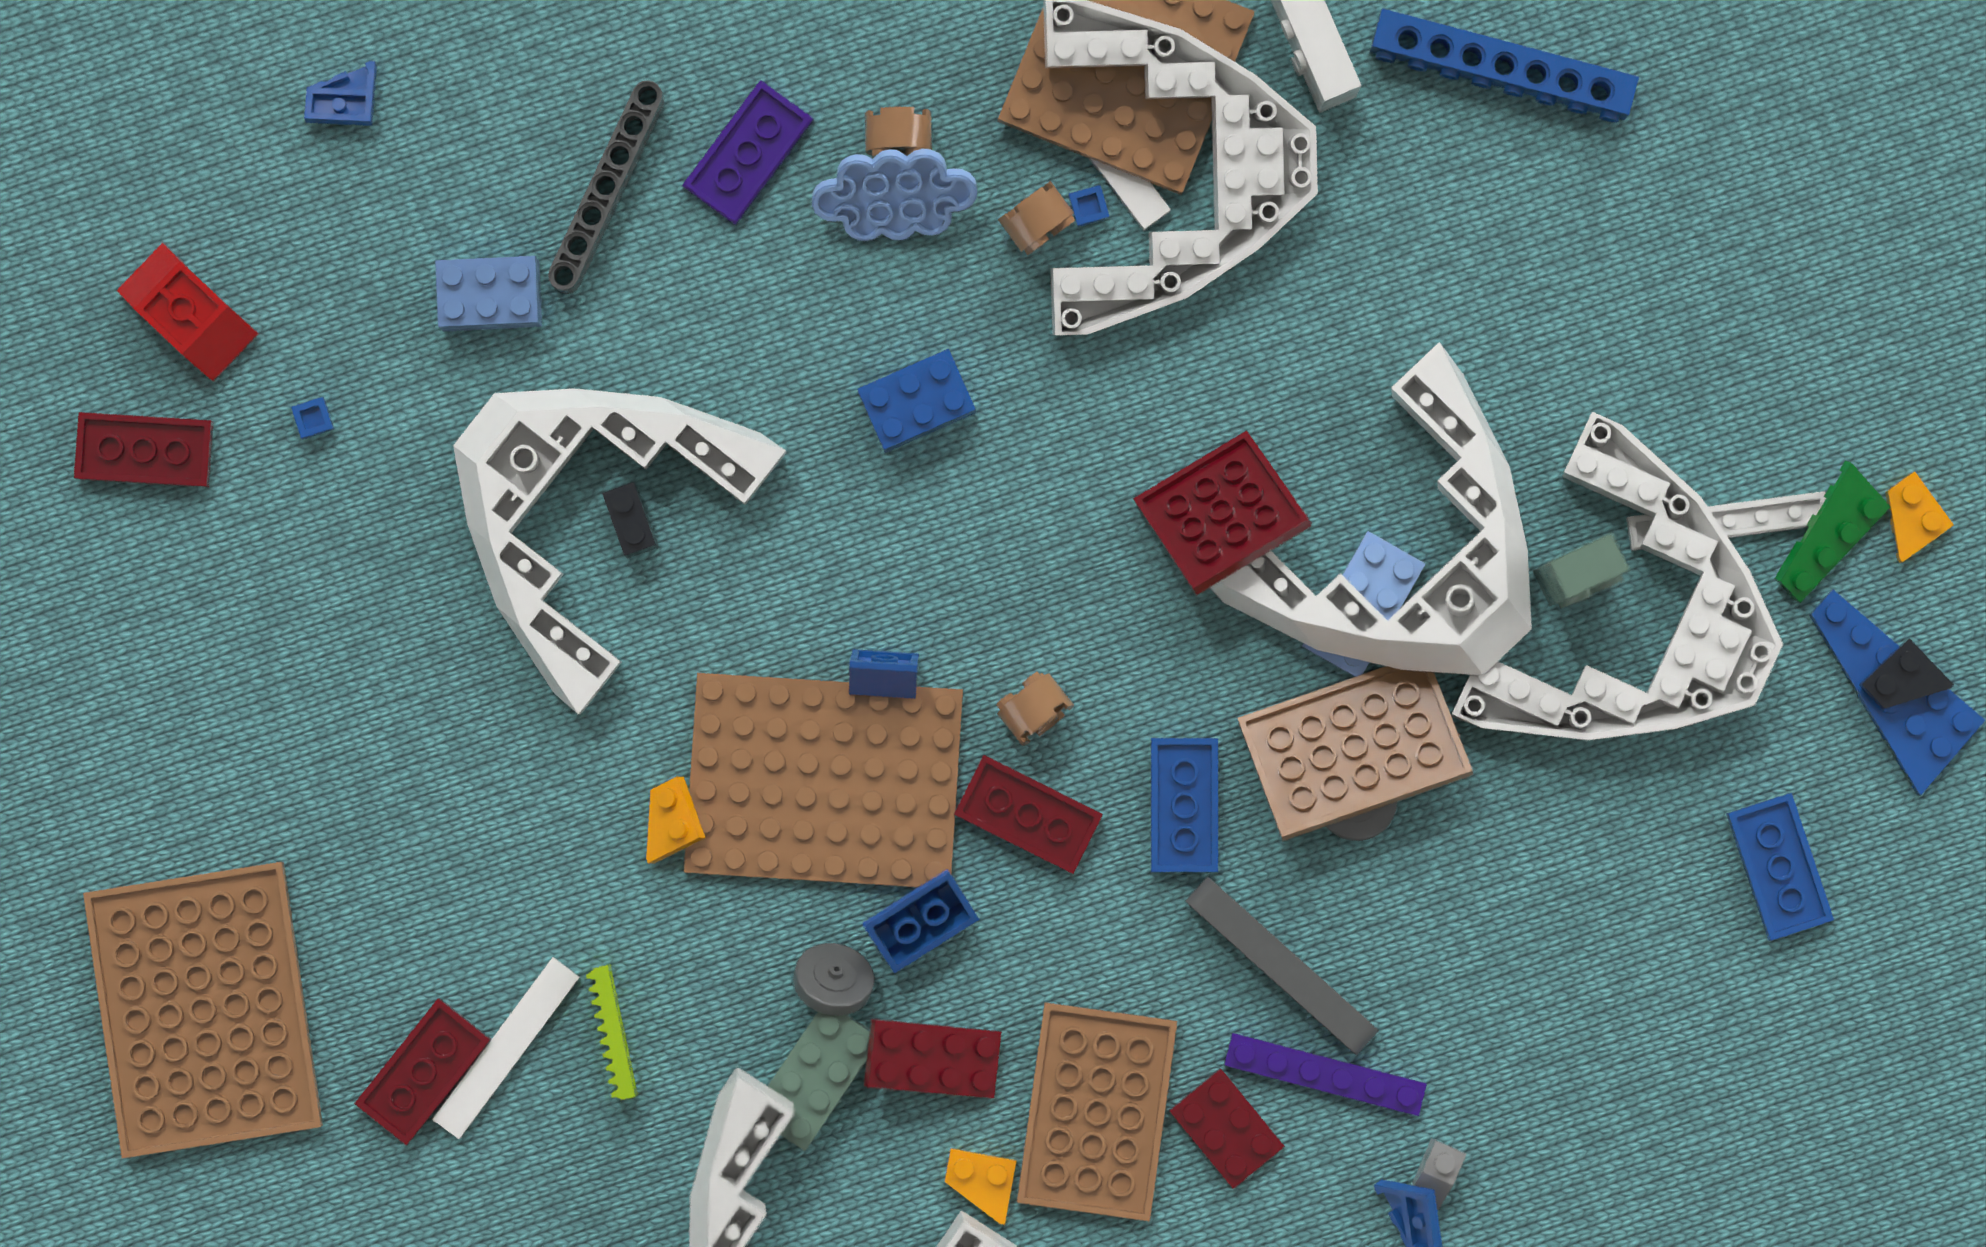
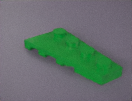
(1841, 522)

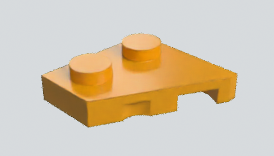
(1914, 516)
(672, 820)
(982, 1180)

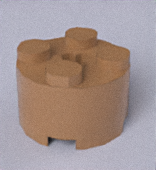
(897, 130)
(1036, 216)
(1034, 707)

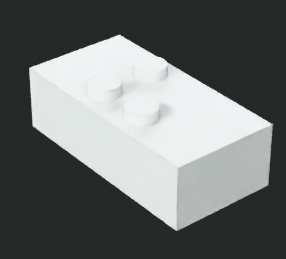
(1318, 51)

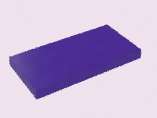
(747, 152)

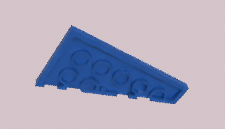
(1919, 732)

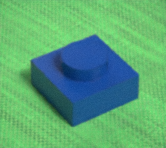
(1088, 205)
(312, 418)

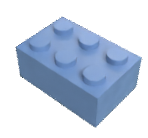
(488, 293)

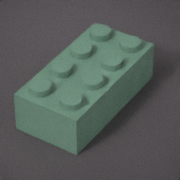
(1582, 572)
(820, 1072)

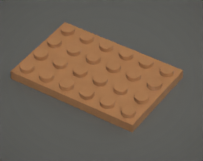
(1353, 748)
(1097, 1111)

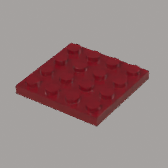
(1222, 512)

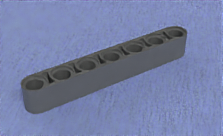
(606, 171)
(1282, 966)

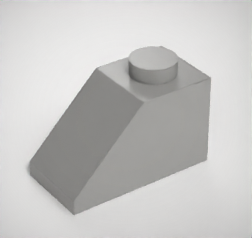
(1439, 1169)

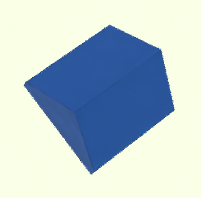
(883, 673)

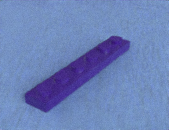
(1325, 1074)

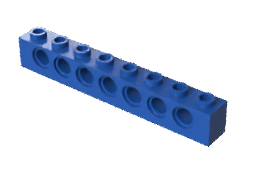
(1618, 85)

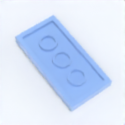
(1384, 578)

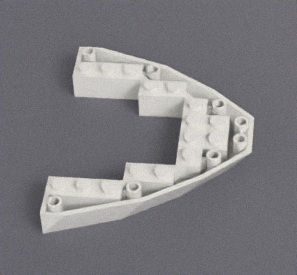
(1259, 162)
(518, 451)
(1470, 607)
(1717, 651)
(739, 1136)

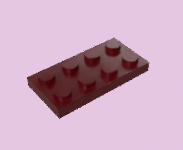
(143, 449)
(1028, 814)
(932, 1058)
(422, 1071)

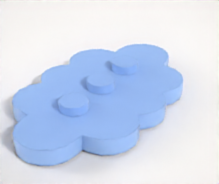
(894, 194)

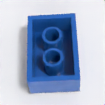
(916, 400)

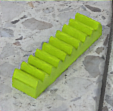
(615, 1031)

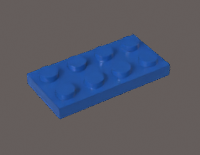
(1184, 804)
(1780, 866)

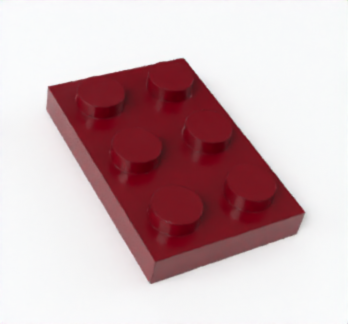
(1226, 1128)

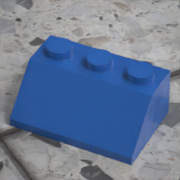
(920, 921)

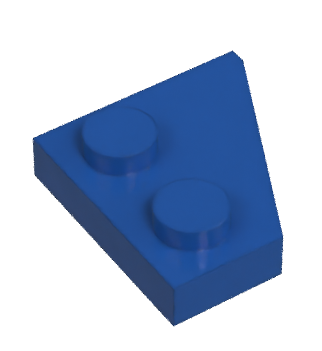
(343, 99)
(1412, 1213)

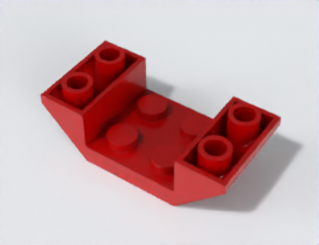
(187, 312)

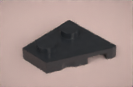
(1904, 677)

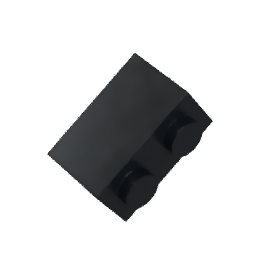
(630, 520)

